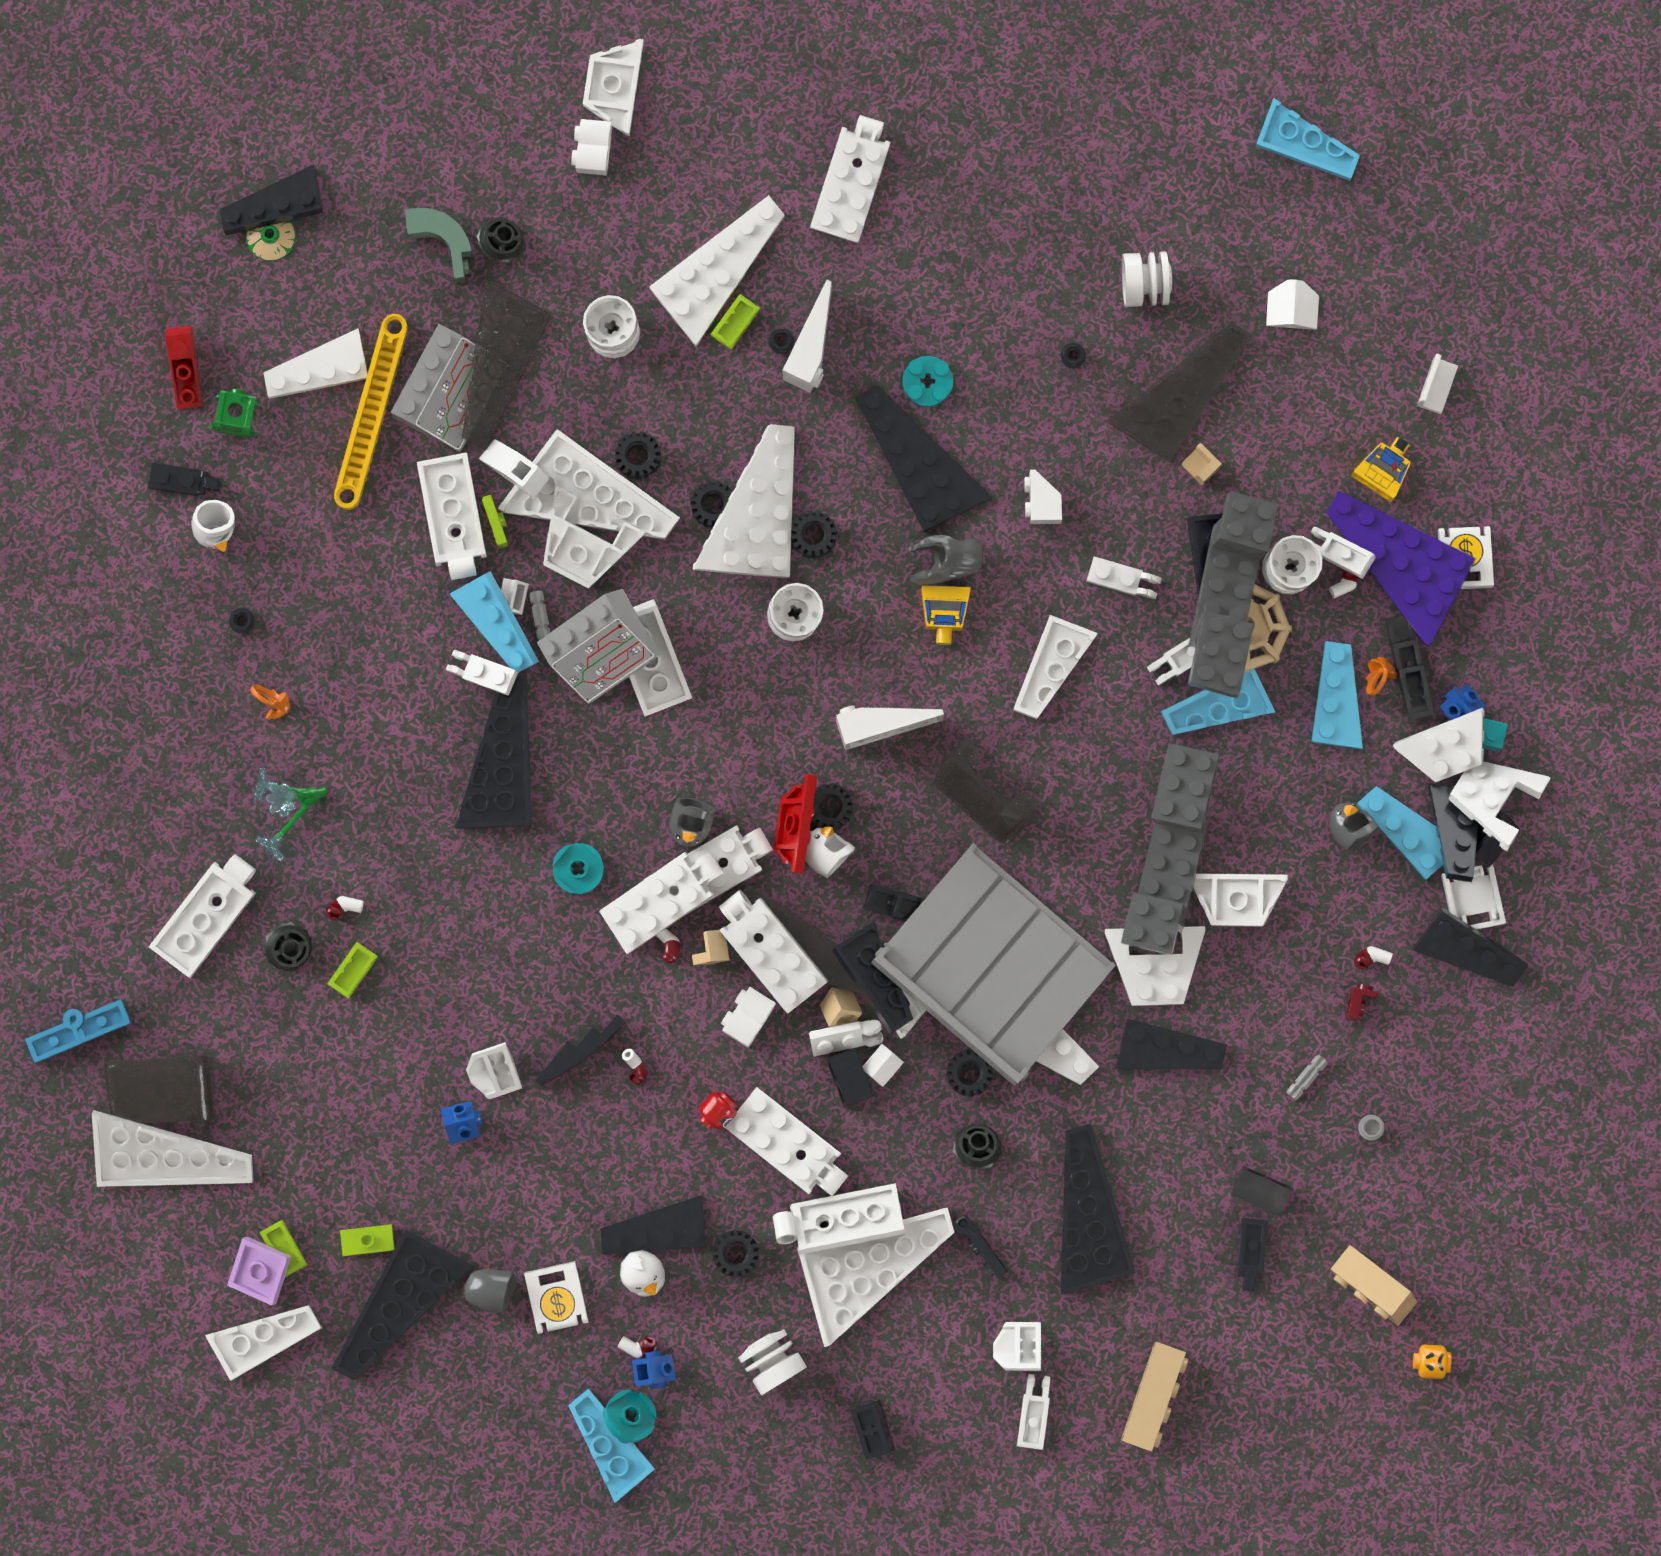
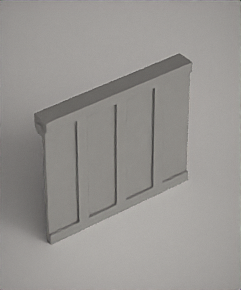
(993, 964)

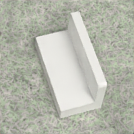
(1437, 385)

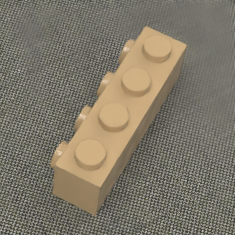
(1153, 1396)

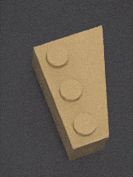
(1373, 1285)

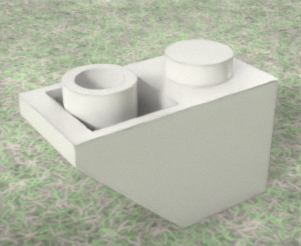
(1045, 500)

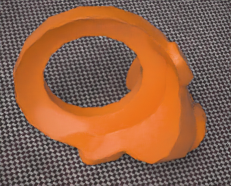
(1377, 668)
(275, 701)

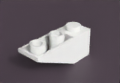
(514, 468)

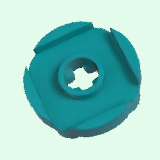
(918, 370)
(578, 883)
(617, 1423)

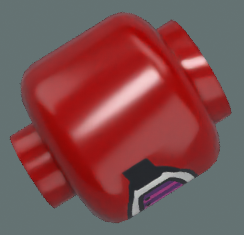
(717, 1110)

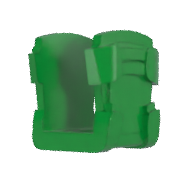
(231, 425)

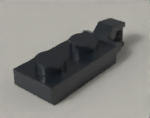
(181, 480)
(980, 1246)
(1251, 1251)

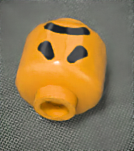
(1432, 1361)

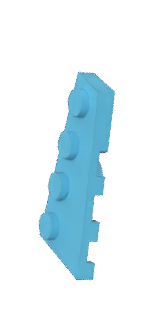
(1300, 141)
(495, 620)
(1337, 705)
(1214, 708)
(1405, 830)
(618, 1463)

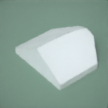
(1292, 306)
(493, 1071)
(1019, 1346)

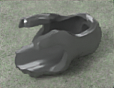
(951, 559)

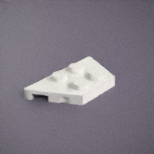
(613, 84)
(1446, 747)
(1238, 897)

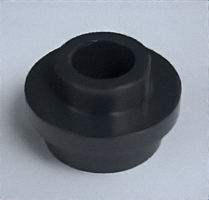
(781, 333)
(1073, 347)
(235, 615)

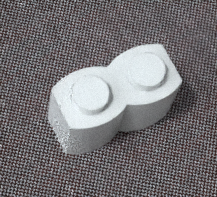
(593, 147)
(748, 1016)

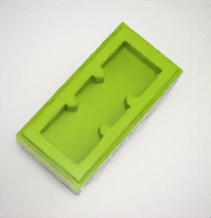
(735, 322)
(496, 521)
(352, 970)
(280, 1238)
(367, 1240)

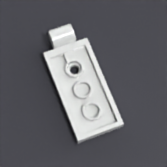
(850, 189)
(451, 505)
(741, 858)
(652, 906)
(198, 923)
(778, 958)
(778, 1138)
(851, 1219)

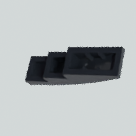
(1409, 667)
(891, 903)
(572, 1056)

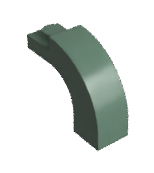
(438, 225)

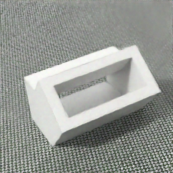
(515, 594)
(882, 1065)

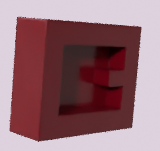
(1355, 1004)

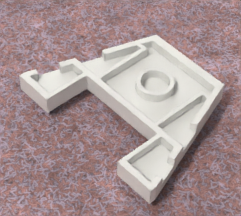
(578, 552)
(1484, 792)
(1156, 978)

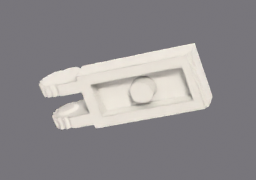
(1344, 553)
(1121, 578)
(1179, 660)
(484, 673)
(846, 1037)
(1034, 1415)

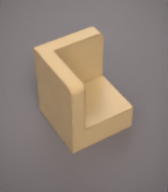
(1201, 464)
(715, 947)
(840, 1007)

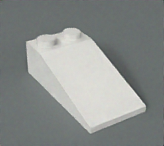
(806, 358)
(660, 681)
(873, 724)

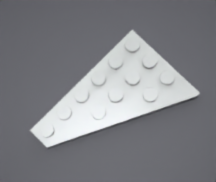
(603, 494)
(756, 523)
(856, 1276)

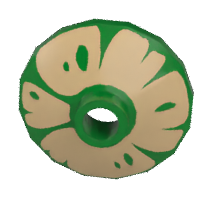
(272, 248)

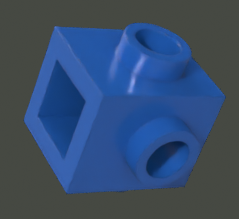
(1461, 702)
(461, 1122)
(654, 1370)

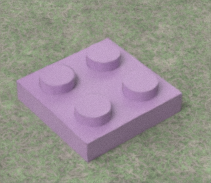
(259, 1270)

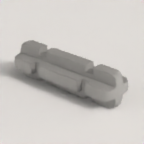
(539, 614)
(1307, 1077)

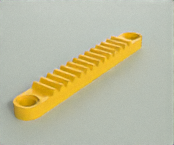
(371, 412)

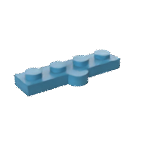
(77, 1030)

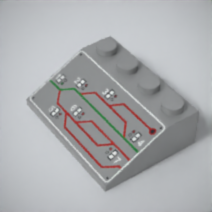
(439, 389)
(599, 646)

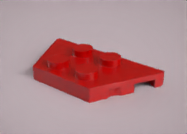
(794, 824)

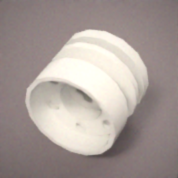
(1145, 279)
(604, 315)
(1290, 550)
(802, 599)
(772, 1361)

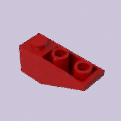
(184, 366)

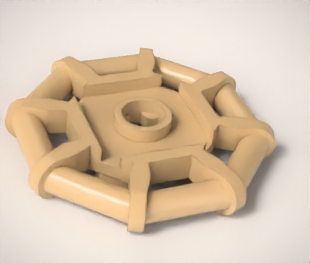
(1264, 626)

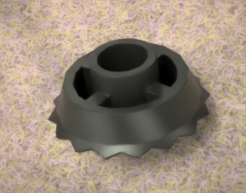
(495, 244)
(283, 941)
(977, 1154)

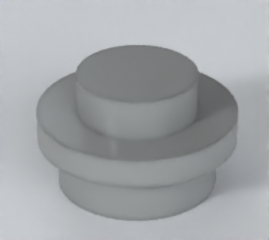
(1371, 1127)

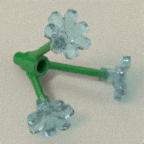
(283, 801)

